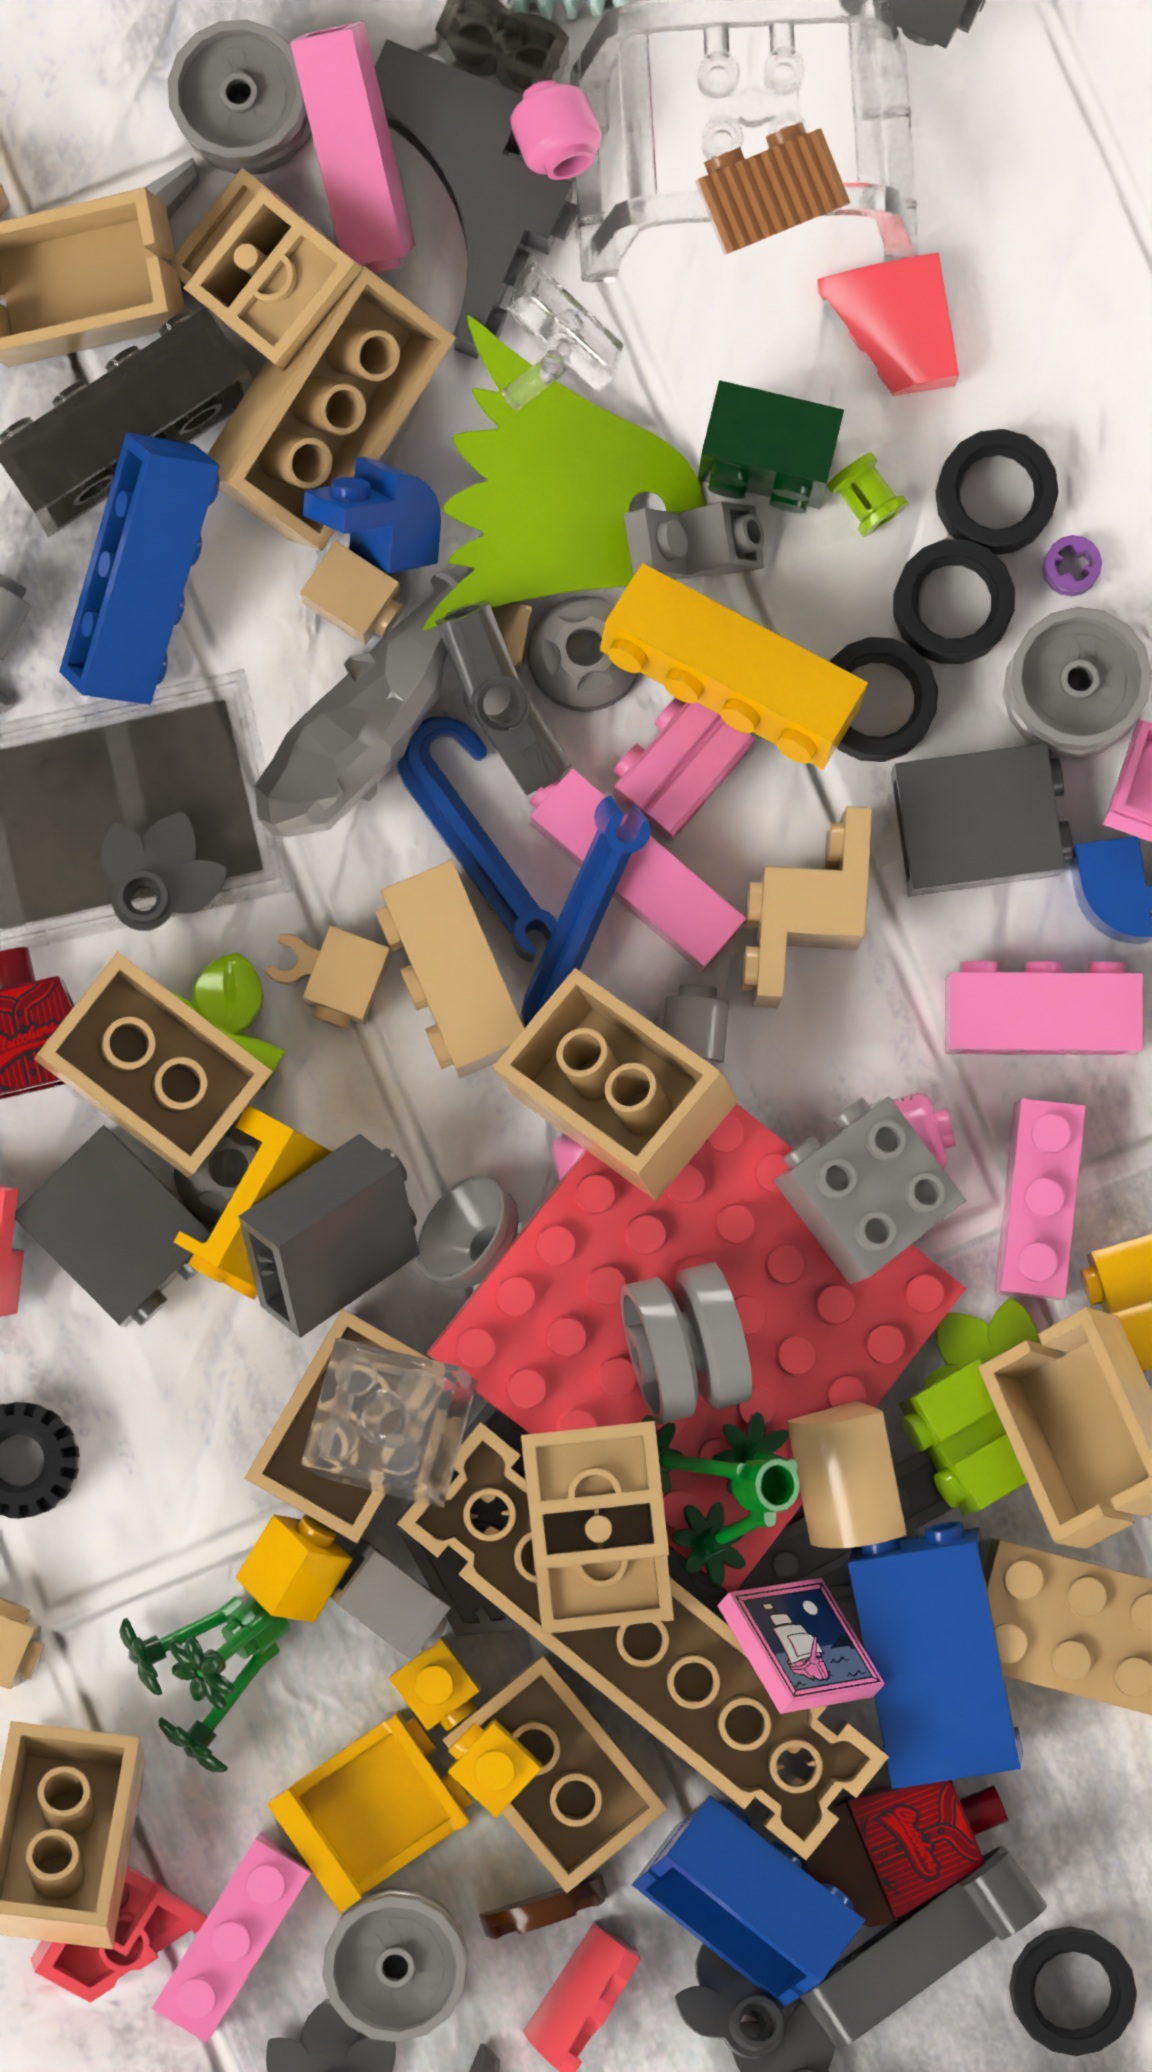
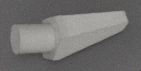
(176, 186)

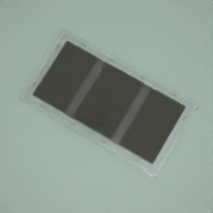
(128, 764)

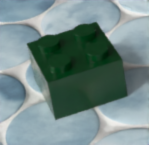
(769, 447)

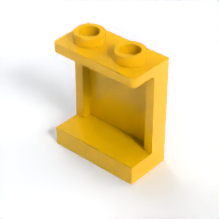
(277, 1161)
(371, 1809)

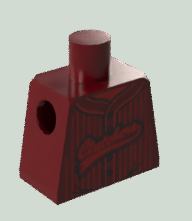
(28, 1018)
(922, 1837)

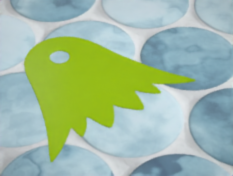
(552, 490)

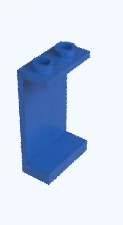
(938, 1653)

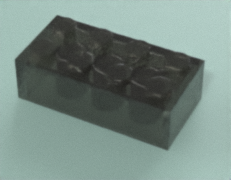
(164, 391)

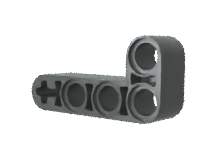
(923, 1947)

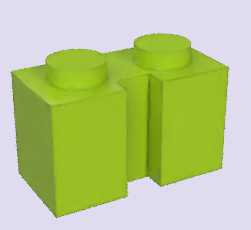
(963, 1439)

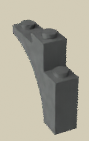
(467, 139)

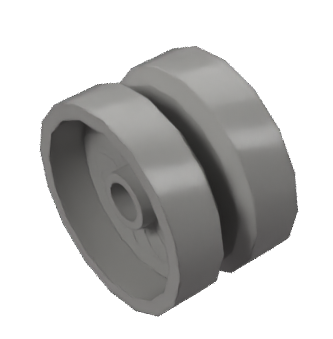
(242, 61)
(1113, 682)
(686, 1343)
(402, 1925)

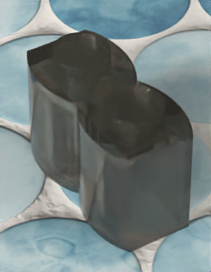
(492, 41)

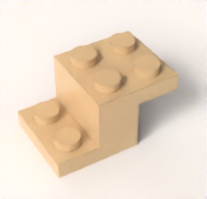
(263, 268)
(808, 907)
(598, 1527)

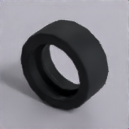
(1012, 446)
(953, 553)
(925, 692)
(1121, 2002)

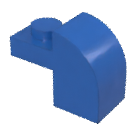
(385, 510)
(1113, 888)

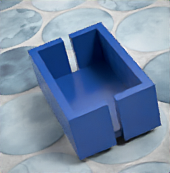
(749, 1901)

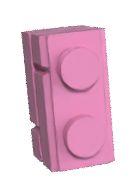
(680, 765)

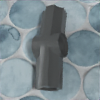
(484, 663)

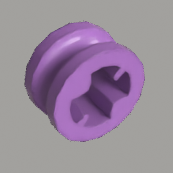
(1078, 547)

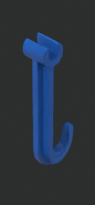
(466, 836)
(587, 900)

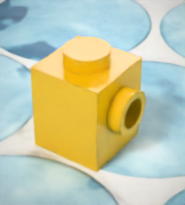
(294, 1567)
(437, 1686)
(492, 1765)

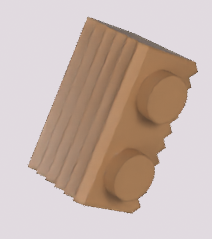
(771, 189)

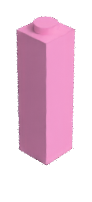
(354, 145)
(653, 882)

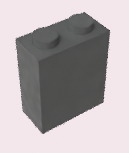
(980, 819)
(113, 1228)
(330, 1234)

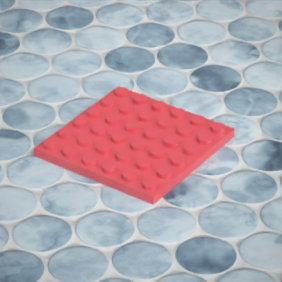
(552, 1335)

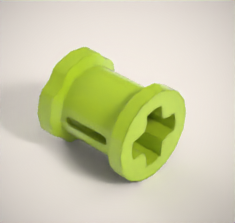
(867, 494)

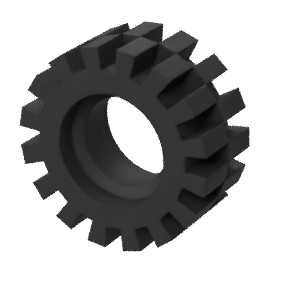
(59, 1460)

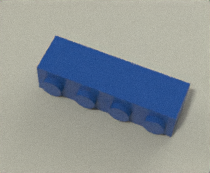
(139, 569)

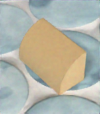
(846, 1476)

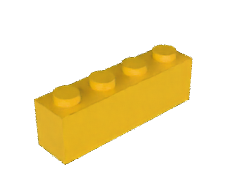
(732, 667)

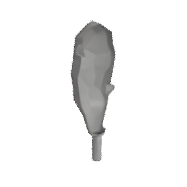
(354, 730)

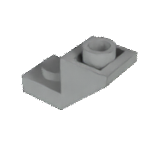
(697, 541)
(390, 1601)

